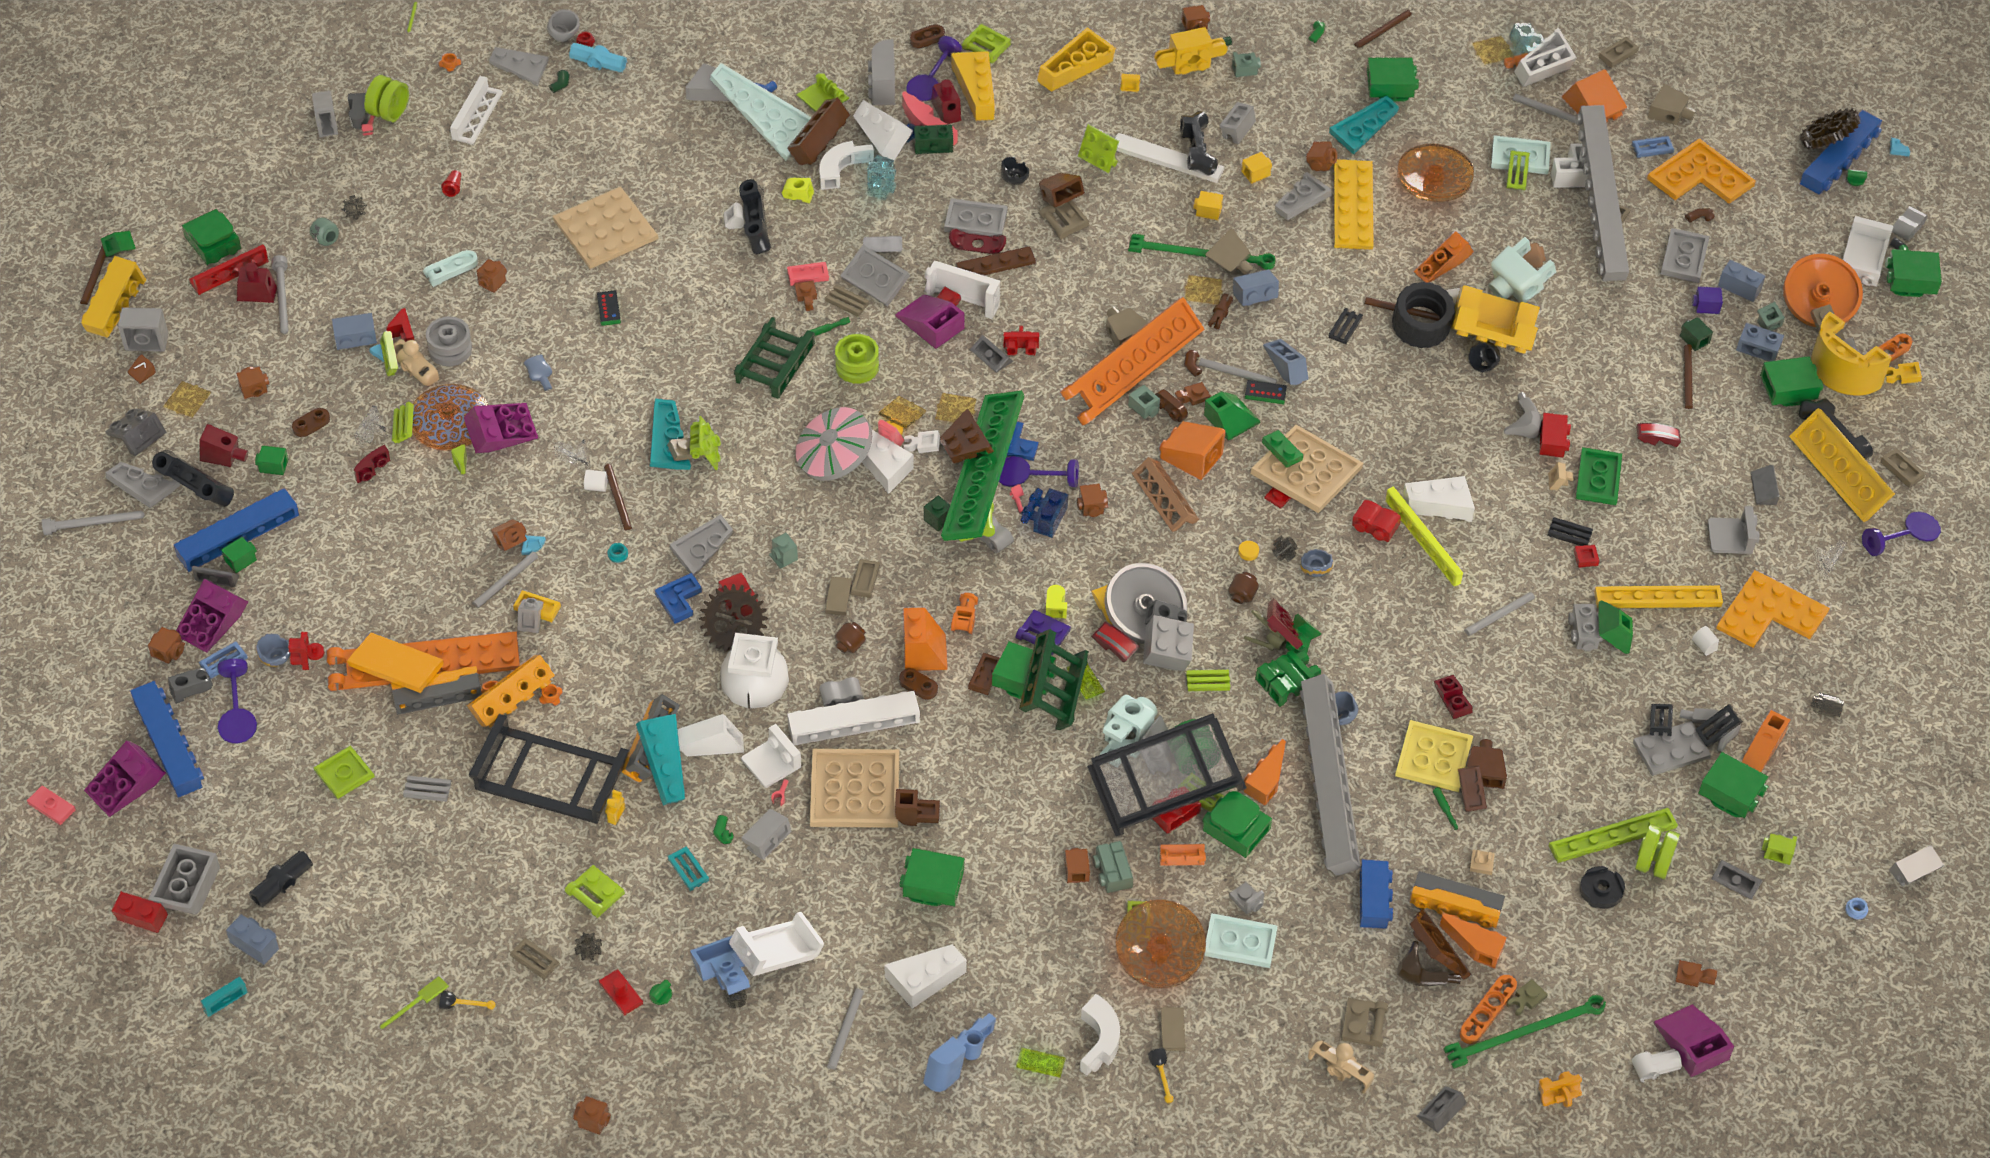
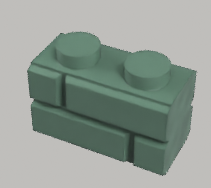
(1113, 867)

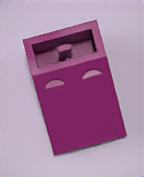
(933, 319)
(499, 426)
(210, 615)
(124, 778)
(1696, 1039)

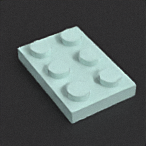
(1538, 157)
(1240, 940)

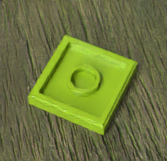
(344, 772)

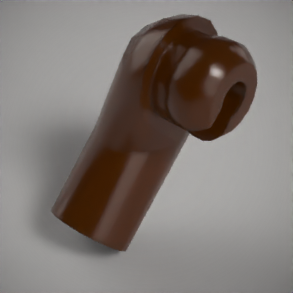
(1698, 213)
(1190, 362)

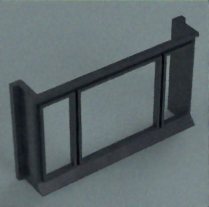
(492, 747)

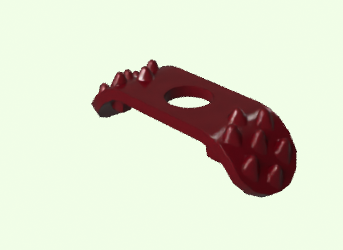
(963, 241)

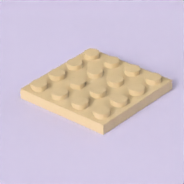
(605, 227)
(1315, 478)
(854, 788)

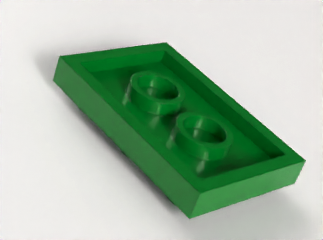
(1599, 476)

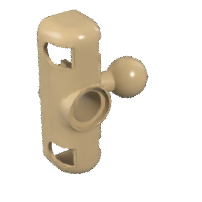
(414, 362)
(1342, 1062)

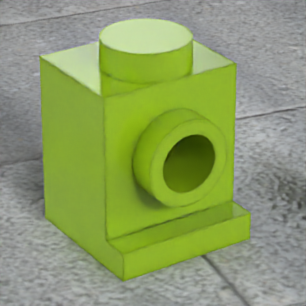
(1779, 848)

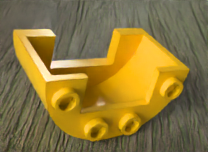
(1844, 367)

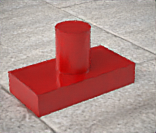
(621, 992)

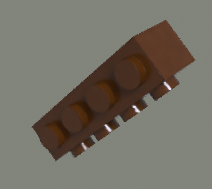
(818, 131)

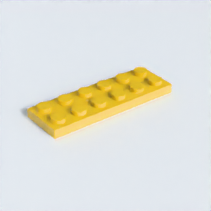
(1353, 204)
(1842, 465)

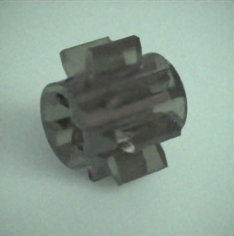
(358, 203)
(1284, 548)
(588, 952)

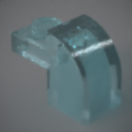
(1524, 38)

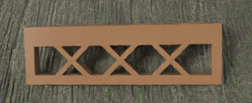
(1170, 491)

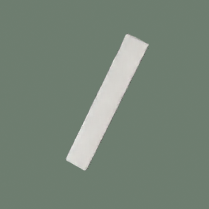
(1161, 156)

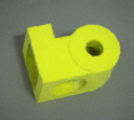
(798, 189)
(1055, 602)

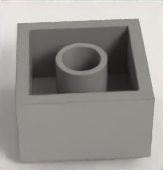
(143, 329)
(1168, 643)

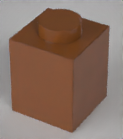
(1077, 865)

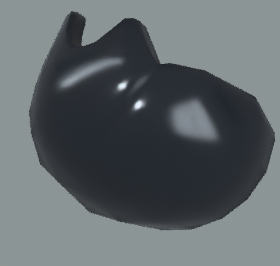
(1010, 168)
(1486, 353)

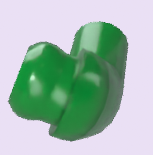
(1319, 28)
(720, 832)

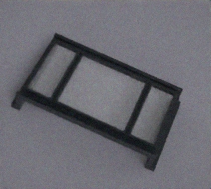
(1164, 772)

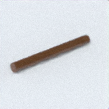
(1384, 28)
(93, 277)
(1390, 306)
(1688, 388)
(618, 497)

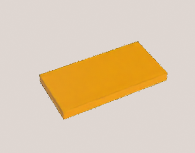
(395, 662)

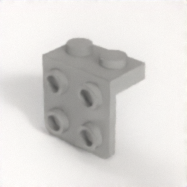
(1734, 534)

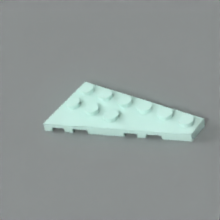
(766, 112)

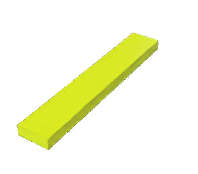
(1424, 537)

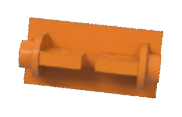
(1182, 854)

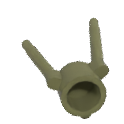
(1275, 640)

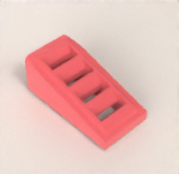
(890, 432)

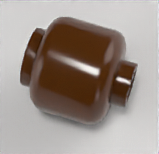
(1243, 587)
(850, 637)

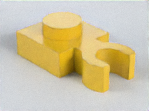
(1905, 373)
(615, 807)

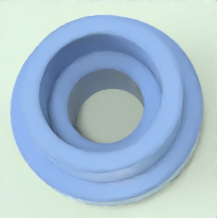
(1859, 903)

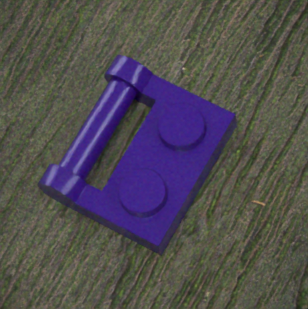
(1038, 623)

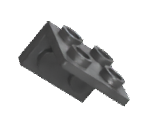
(137, 430)

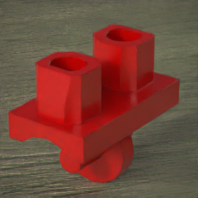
(1021, 339)
(302, 650)

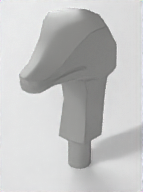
(1530, 422)
(1701, 715)

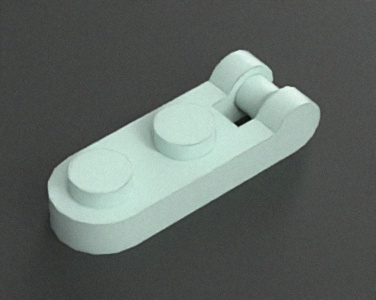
(450, 267)

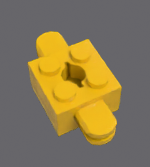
(1190, 51)

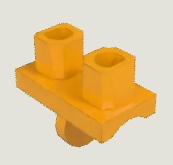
(1562, 1090)

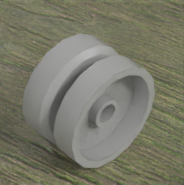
(449, 341)

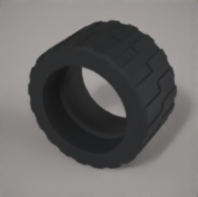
(1430, 297)

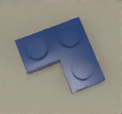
(1021, 447)
(674, 597)

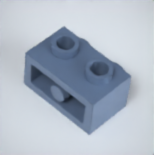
(1741, 280)
(1255, 287)
(354, 331)
(1760, 342)
(252, 939)

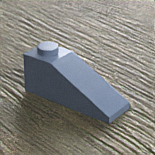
(1288, 361)

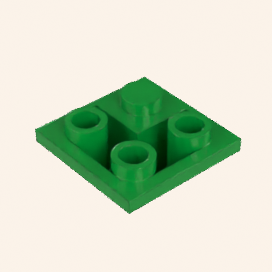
(1230, 414)
(1615, 626)

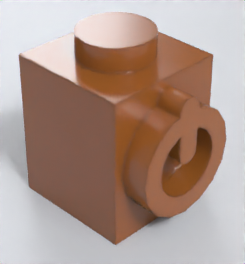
(1195, 17)
(1321, 156)
(491, 275)
(252, 381)
(1092, 500)
(509, 534)
(166, 645)
(592, 1115)

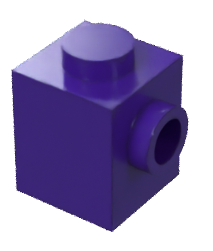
(1708, 300)

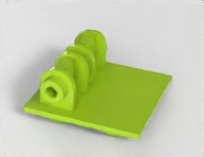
(820, 91)
(1098, 149)
(704, 442)

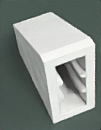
(711, 737)

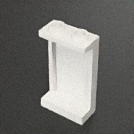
(1867, 248)
(971, 286)
(777, 945)

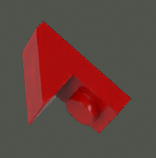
(401, 326)

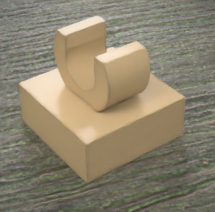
(1559, 476)
(1482, 862)

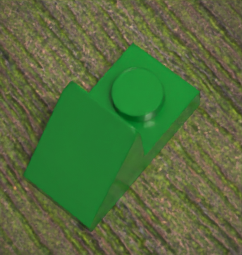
(1306, 633)

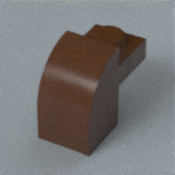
(911, 810)

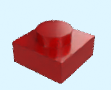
(949, 295)
(1277, 497)
(1586, 556)

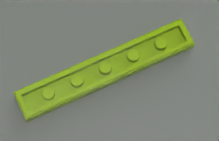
(1611, 835)

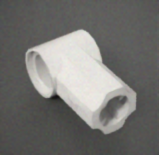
(1653, 1065)

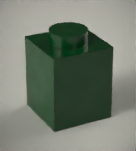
(1696, 333)
(936, 512)

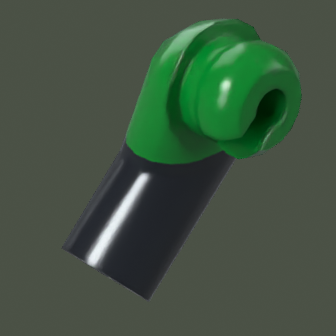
(1899, 245)

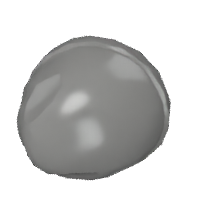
(563, 25)

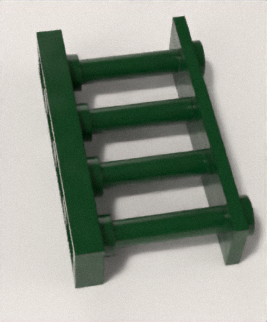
(787, 370)
(1036, 679)

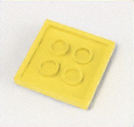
(1433, 755)

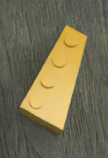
(1076, 59)
(975, 80)
(112, 295)

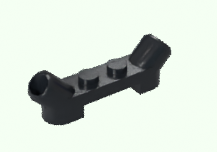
(1191, 128)
(755, 218)
(1860, 443)
(194, 479)

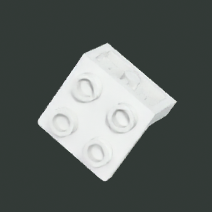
(773, 758)

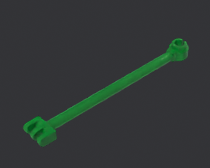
(1137, 243)
(1462, 1053)

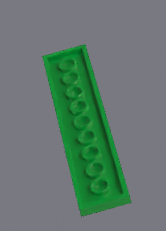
(982, 474)

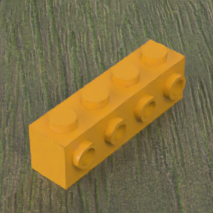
(511, 690)

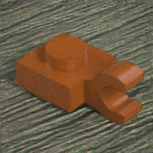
(806, 292)
(1194, 394)
(1691, 974)

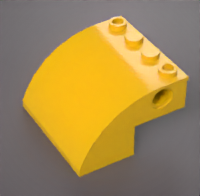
(1495, 319)

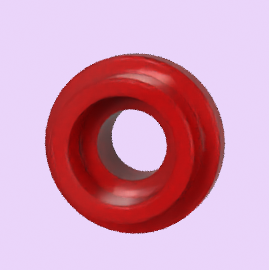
(586, 39)

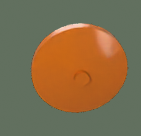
(1820, 282)

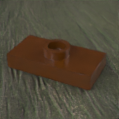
(982, 677)
(1472, 788)

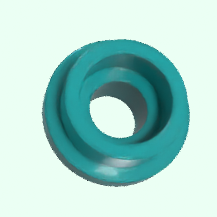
(617, 547)

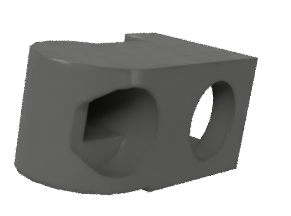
(357, 110)
(1165, 610)
(189, 684)

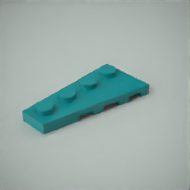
(1364, 124)
(665, 428)
(662, 751)

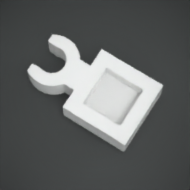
(925, 442)

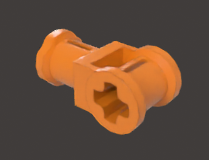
(964, 616)

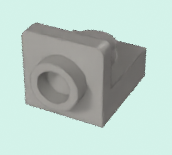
(529, 615)
(1247, 898)

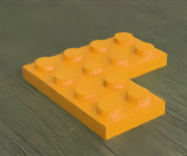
(1702, 165)
(1768, 600)

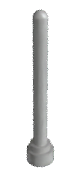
(279, 265)
(50, 526)

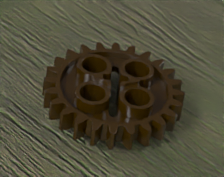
(1830, 128)
(739, 600)

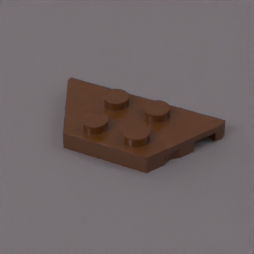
(964, 439)
(1436, 944)

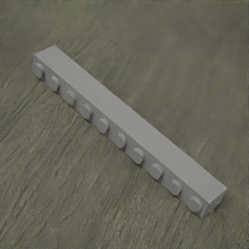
(1602, 193)
(1330, 775)

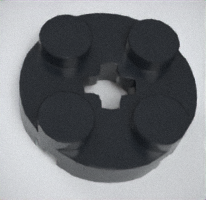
(1596, 897)

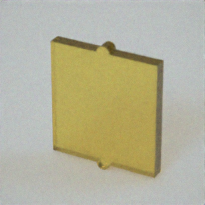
(1492, 50)
(1203, 289)
(187, 399)
(953, 406)
(902, 412)

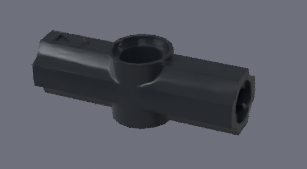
(280, 878)

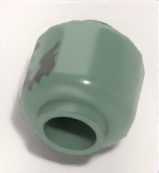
(324, 231)

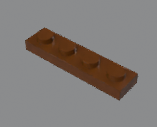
(999, 262)

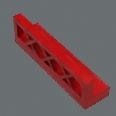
(228, 270)

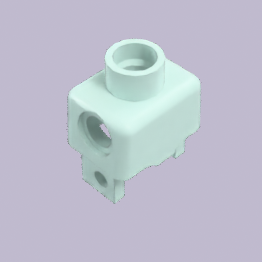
(1516, 276)
(1128, 716)

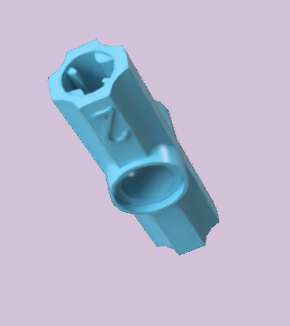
(598, 57)

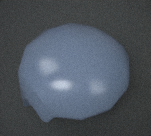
(1347, 706)

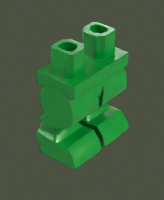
(1285, 675)

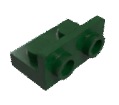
(933, 139)

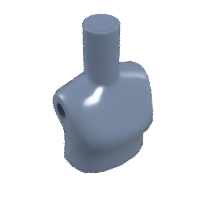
(539, 370)

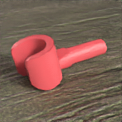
(368, 127)
(1017, 492)
(780, 793)

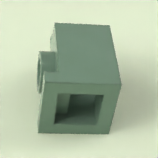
(1245, 64)
(1770, 317)
(1144, 402)
(783, 550)

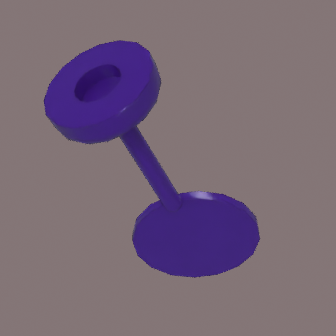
(921, 85)
(1017, 471)
(1918, 525)
(236, 724)

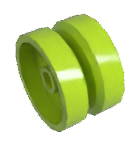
(386, 98)
(857, 358)
(1659, 852)

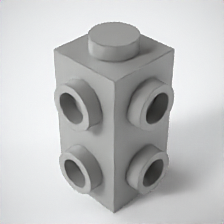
(1585, 626)

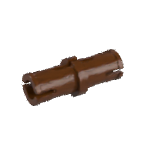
(1220, 311)

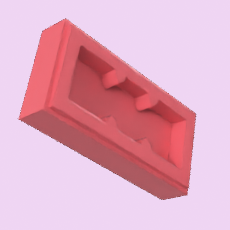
(808, 272)
(51, 805)

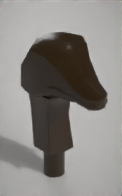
(1412, 971)

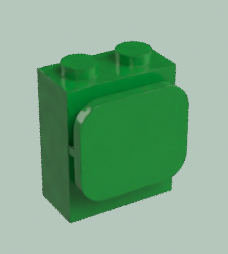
(1392, 78)
(212, 236)
(1913, 272)
(1791, 381)
(1013, 669)
(1733, 786)
(1237, 823)
(932, 877)

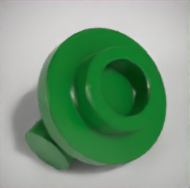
(1856, 177)
(661, 993)

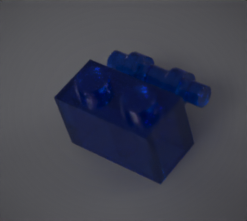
(1050, 511)

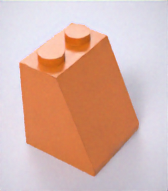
(1596, 90)
(1193, 448)
(923, 641)

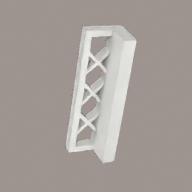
(469, 108)

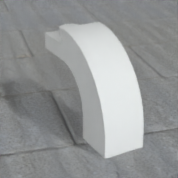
(840, 157)
(1106, 1024)

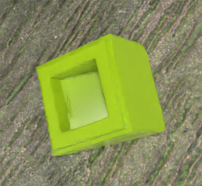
(459, 458)

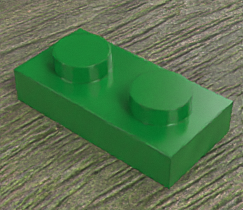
(1282, 448)

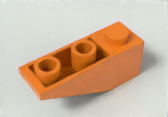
(1446, 257)
(1766, 741)
(1264, 781)
(1477, 942)

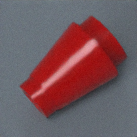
(452, 184)

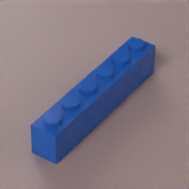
(1839, 156)
(245, 523)
(166, 738)

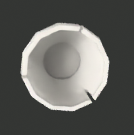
(755, 669)

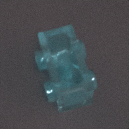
(881, 177)

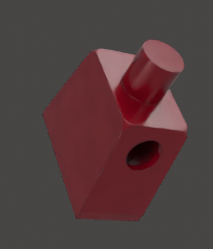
(945, 96)
(255, 284)
(220, 447)

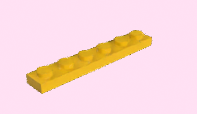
(1660, 596)

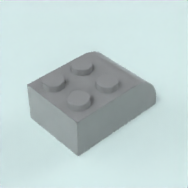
(882, 74)
(185, 879)

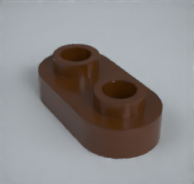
(924, 36)
(1173, 406)
(311, 422)
(918, 683)

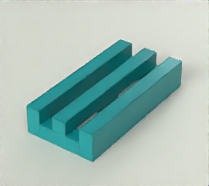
(697, 882)
(224, 996)

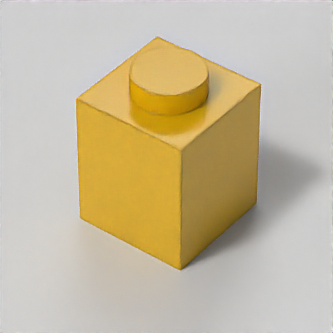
(1256, 167)
(1208, 205)

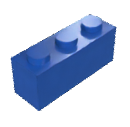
(1375, 894)

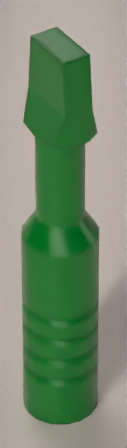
(828, 327)
(1445, 806)

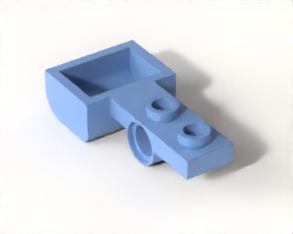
(720, 961)
(947, 1061)

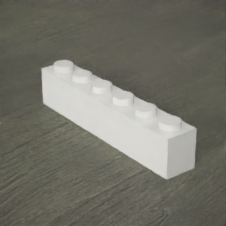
(853, 717)

